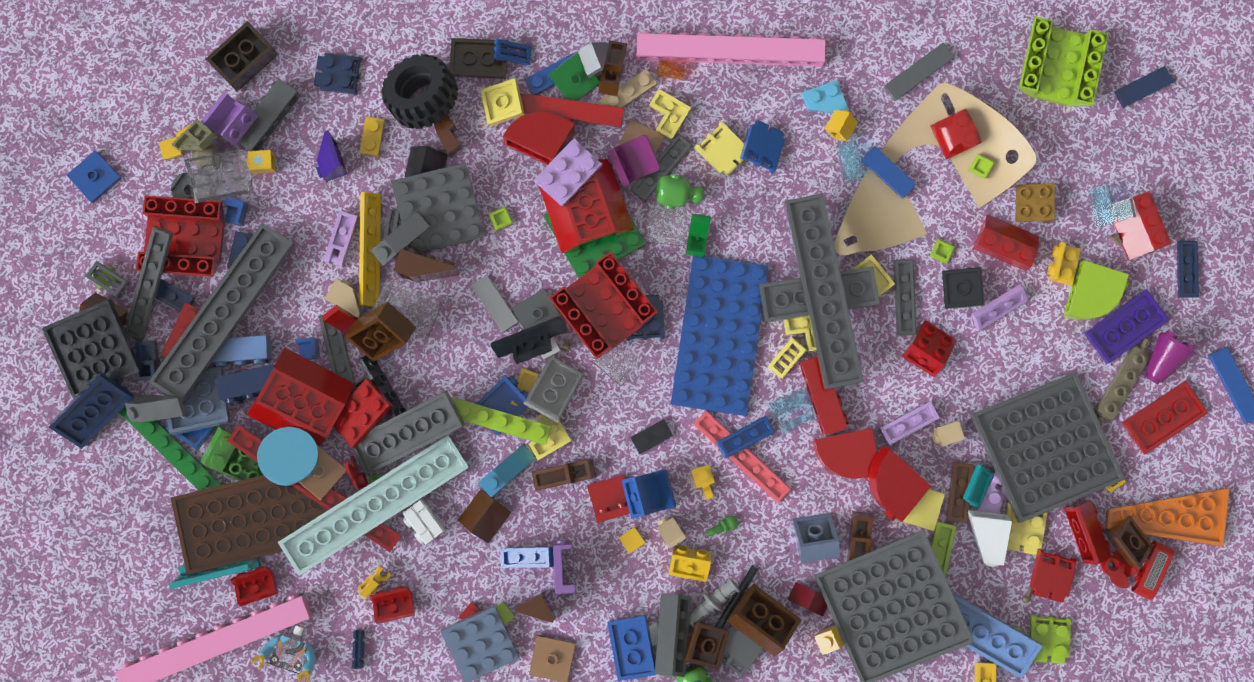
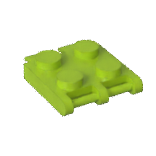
(1053, 638)

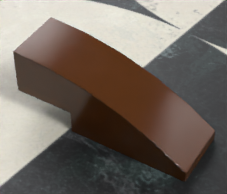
(613, 68)
(444, 131)
(564, 474)
(860, 534)

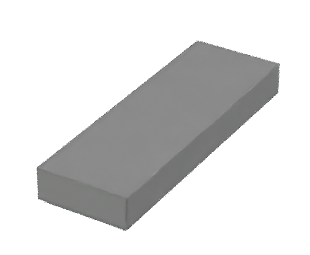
(494, 303)

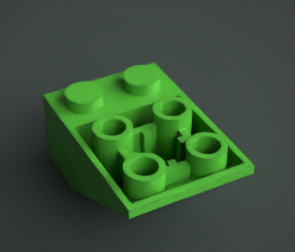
(228, 459)

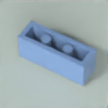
(243, 350)

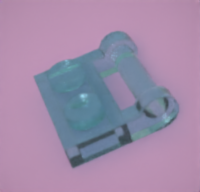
(787, 405)

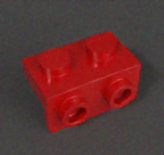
(254, 585)
(392, 604)

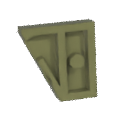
(195, 137)

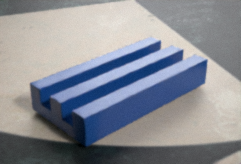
(498, 50)

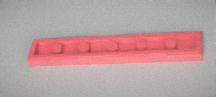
(744, 459)

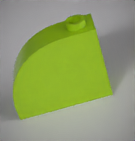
(1094, 291)

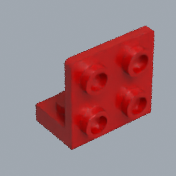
(930, 349)
(608, 499)

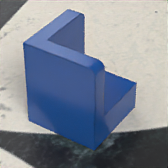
(236, 211)
(309, 347)

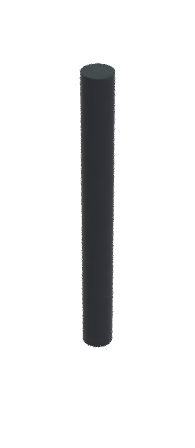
(736, 597)

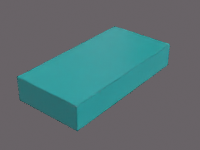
(978, 486)

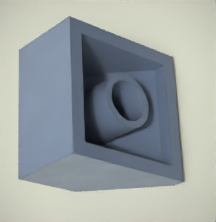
(816, 538)

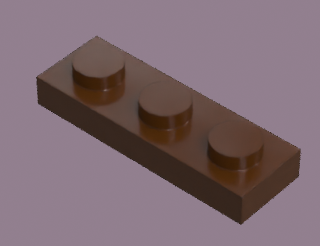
(960, 478)

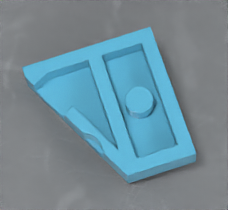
(825, 98)

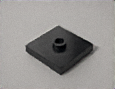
(963, 288)

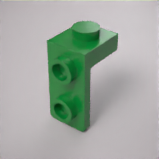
(698, 235)

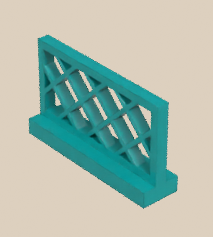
(184, 579)

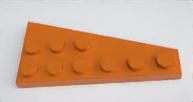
(1185, 518)

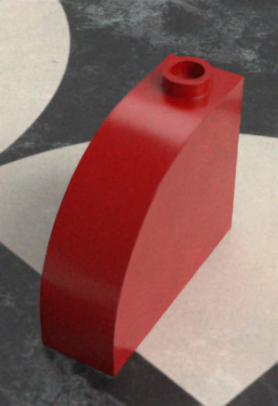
(539, 135)
(847, 454)
(895, 484)

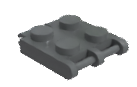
(740, 651)

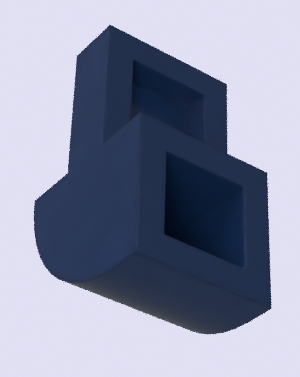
(148, 358)

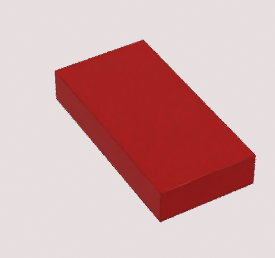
(339, 319)

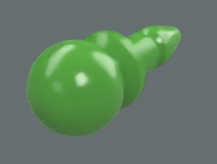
(728, 524)

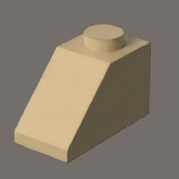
(345, 296)
(670, 531)

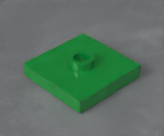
(572, 79)

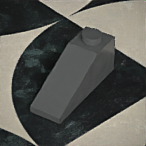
(400, 238)
(154, 407)

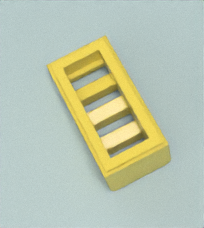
(797, 344)

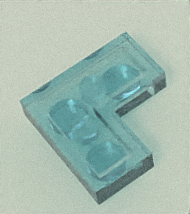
(1106, 211)

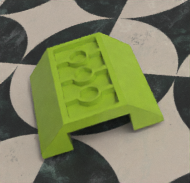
(1062, 64)

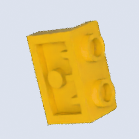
(1064, 264)
(690, 563)

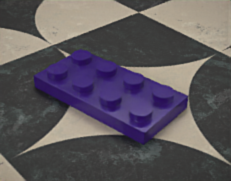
(1126, 326)

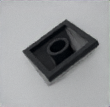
(424, 159)

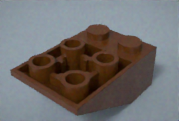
(422, 268)

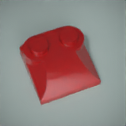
(956, 134)

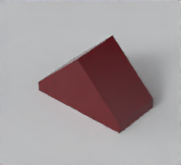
(808, 599)

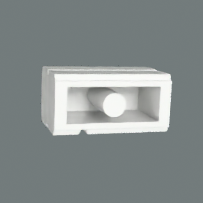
(423, 522)

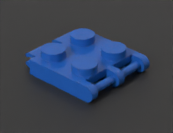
(763, 146)

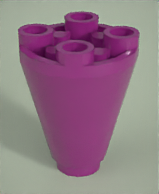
(1168, 357)

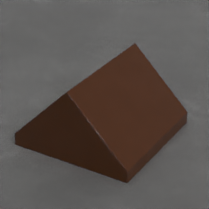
(484, 516)
(1130, 542)
(537, 607)
(707, 645)

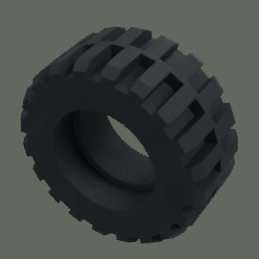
(431, 104)

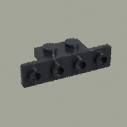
(531, 341)
(381, 381)

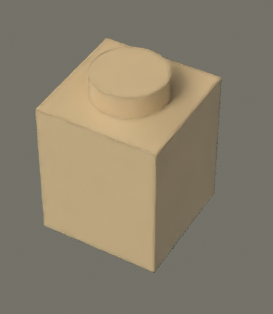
(948, 434)

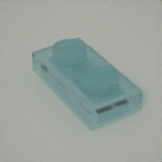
(850, 161)

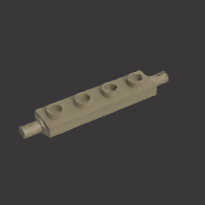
(1122, 382)

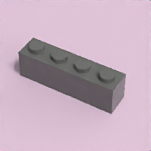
(270, 113)
(673, 635)

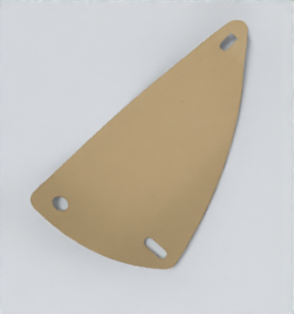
(884, 219)

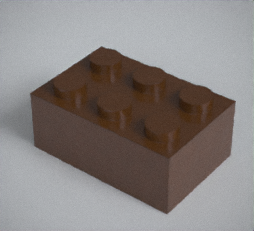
(380, 331)
(764, 620)

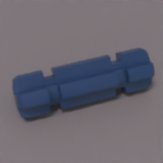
(358, 649)

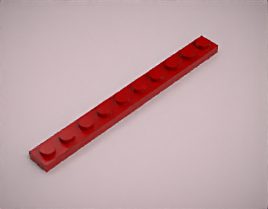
(249, 445)

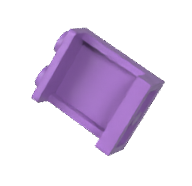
(229, 118)
(559, 586)

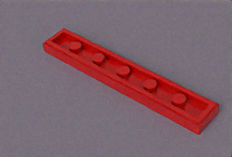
(574, 110)

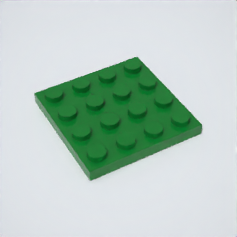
(589, 253)

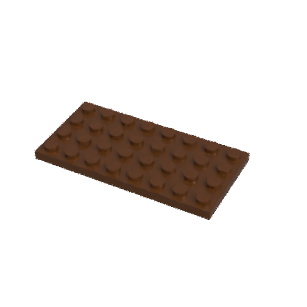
(238, 521)

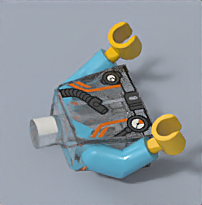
(289, 653)

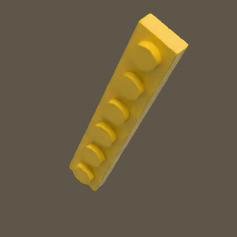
(369, 238)

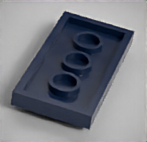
(91, 410)

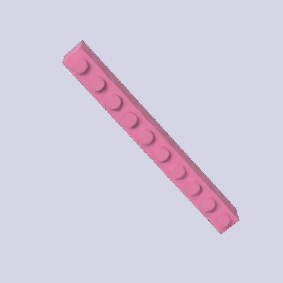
(730, 49)
(218, 642)

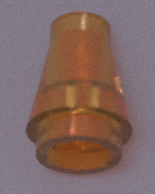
(669, 70)

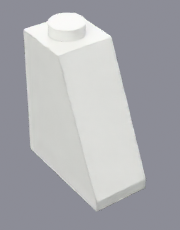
(991, 535)

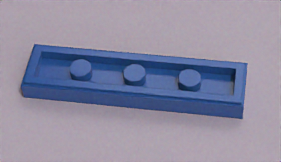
(1234, 383)

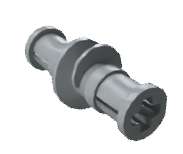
(713, 602)

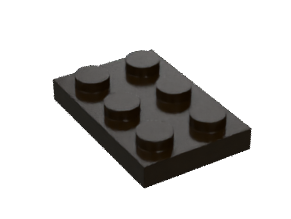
(475, 59)

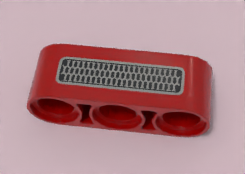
(1153, 571)

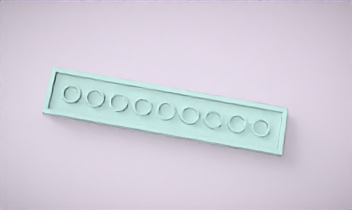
(372, 505)

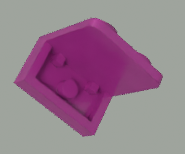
(633, 160)

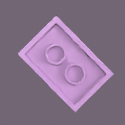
(568, 172)

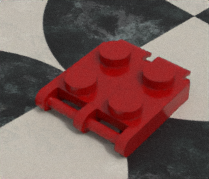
(1051, 577)

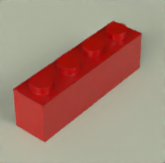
(825, 402)

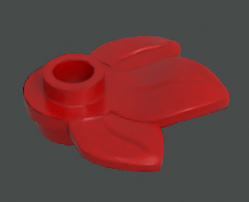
(359, 479)
(1120, 570)

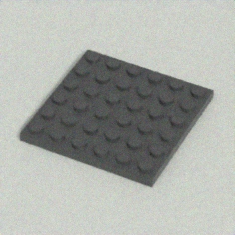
(1047, 447)
(893, 608)

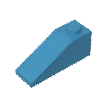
(506, 471)

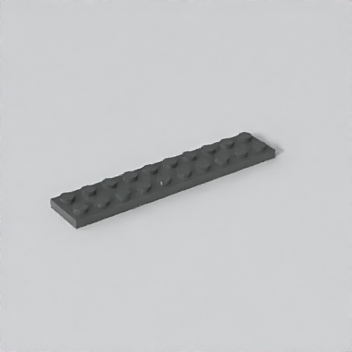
(823, 291)
(221, 313)

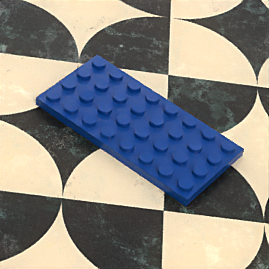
(719, 336)

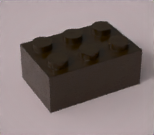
(242, 56)

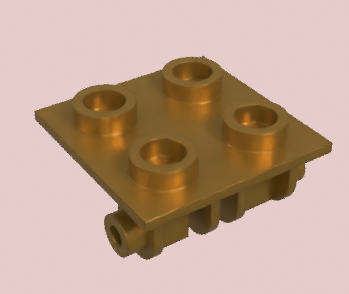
(1035, 203)

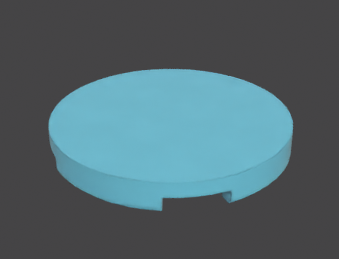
(287, 456)

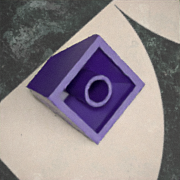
(330, 159)

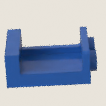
(502, 394)
(648, 493)

